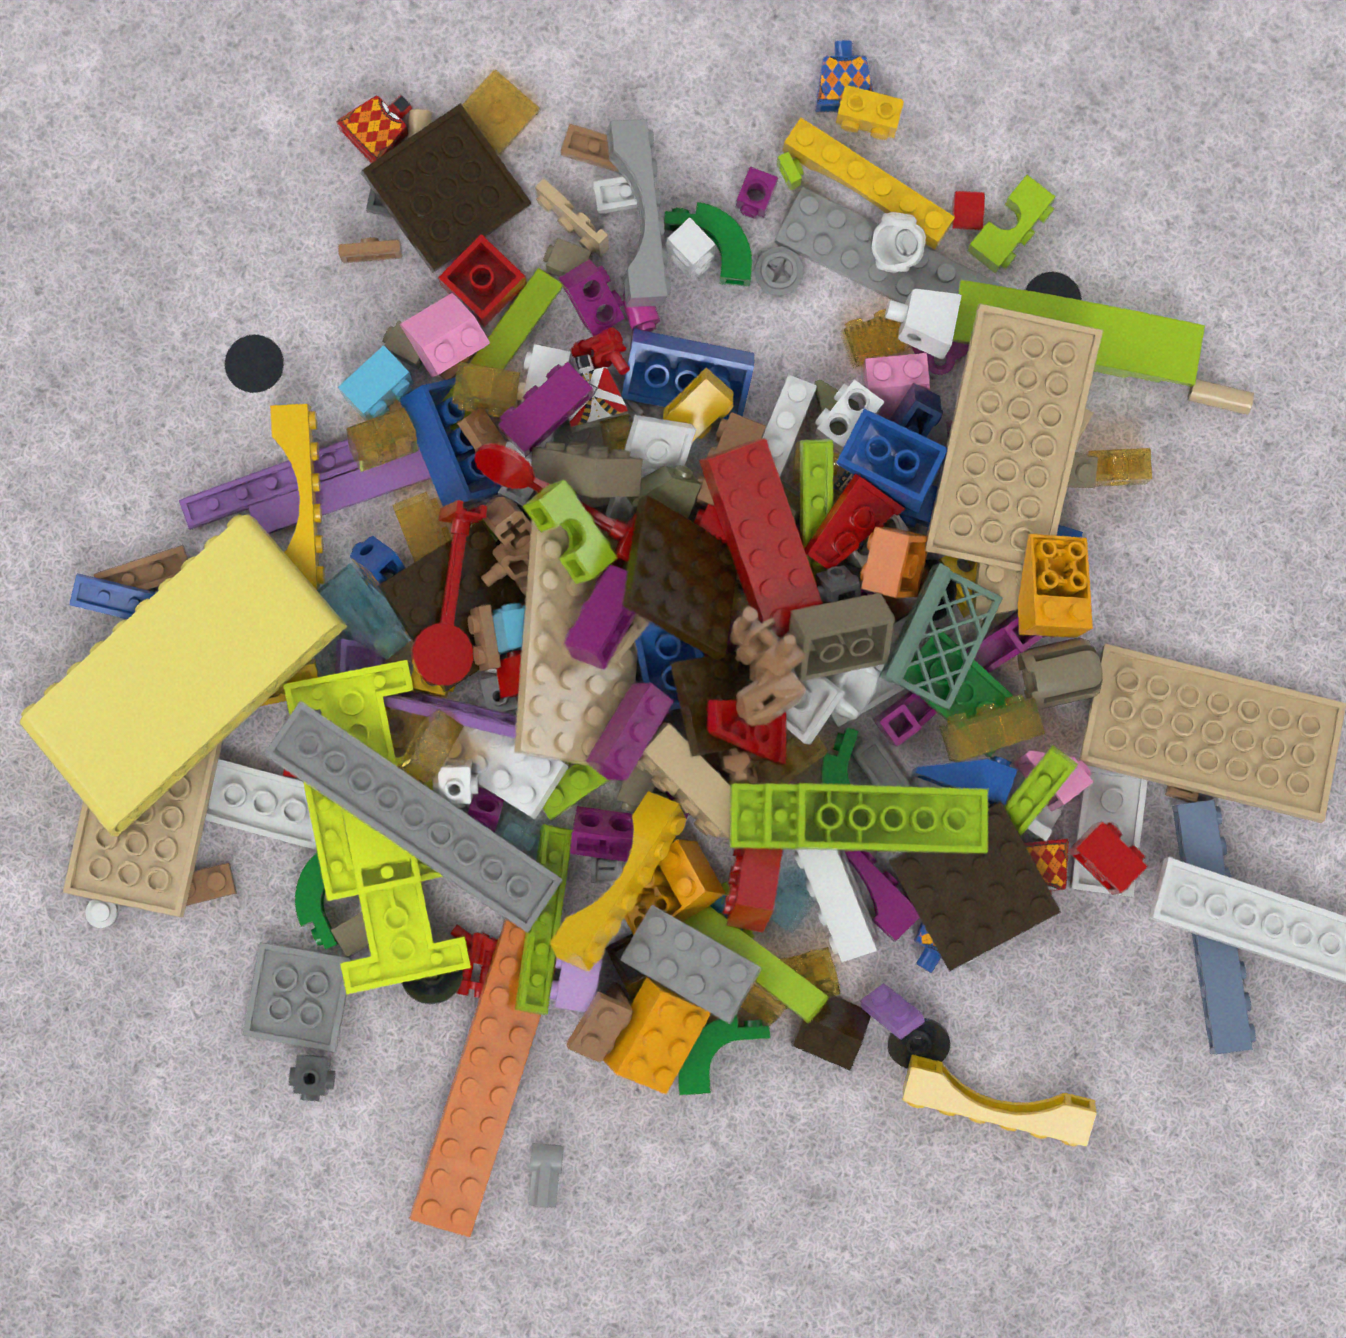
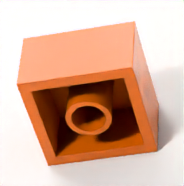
(894, 562)

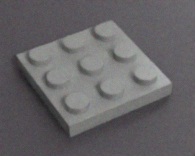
(296, 997)

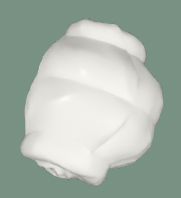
(898, 242)
(857, 688)

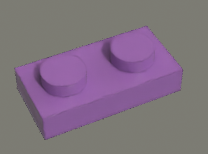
(892, 1011)

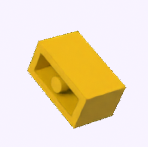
(701, 403)

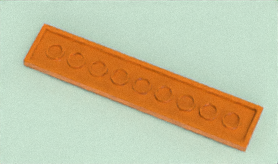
(479, 1096)

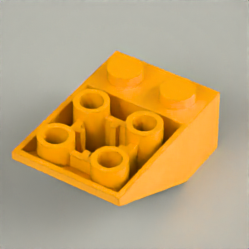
(1055, 587)
(679, 885)

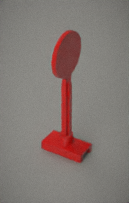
(514, 471)
(443, 651)

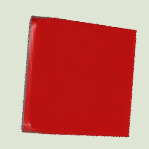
(968, 210)

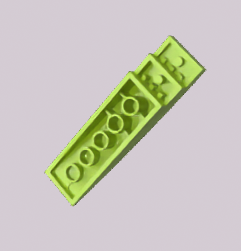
(1131, 340)
(858, 818)

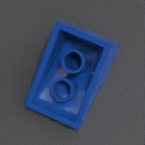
(892, 459)
(655, 654)
(988, 774)

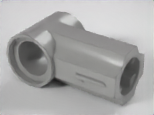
(545, 1167)

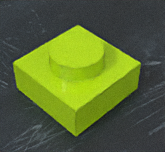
(790, 170)

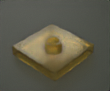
(500, 111)
(762, 1005)

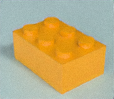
(657, 1037)

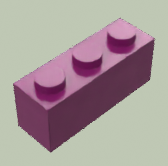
(545, 408)
(601, 621)
(629, 731)

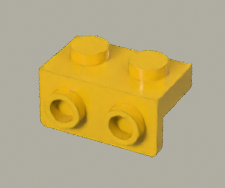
(869, 112)

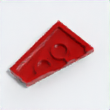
(850, 522)
(762, 740)

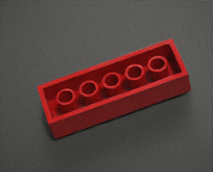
(761, 532)

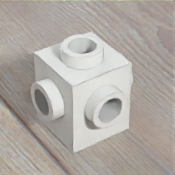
(459, 773)

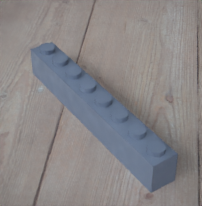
(1217, 963)

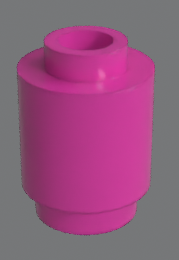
(642, 317)

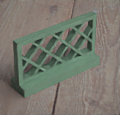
(917, 623)

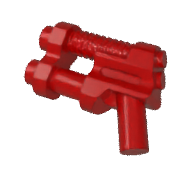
(607, 350)
(480, 951)

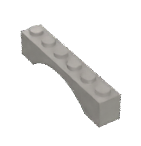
(630, 153)

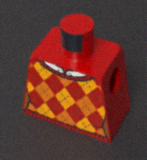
(376, 126)
(1051, 861)

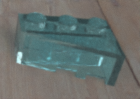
(363, 613)

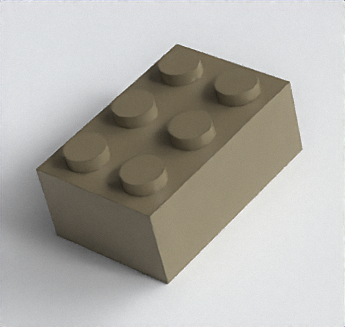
(589, 471)
(842, 636)

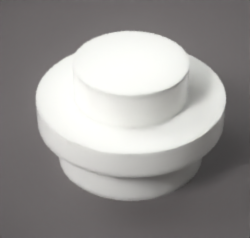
(101, 913)

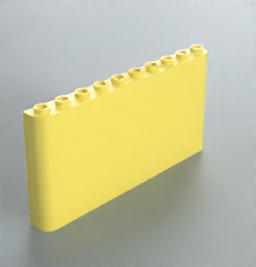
(181, 673)

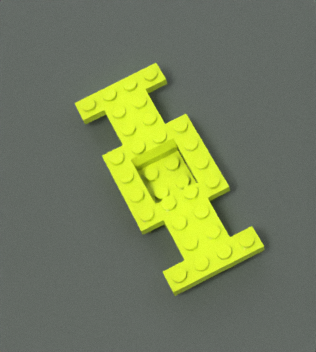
(381, 871)

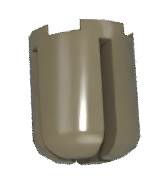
(1061, 672)

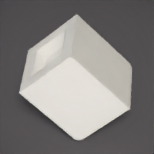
(1043, 823)

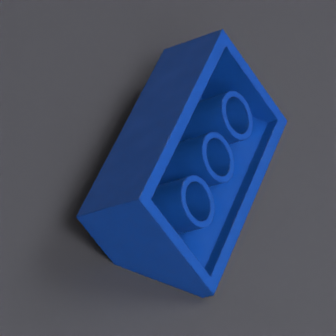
(667, 364)
(446, 451)

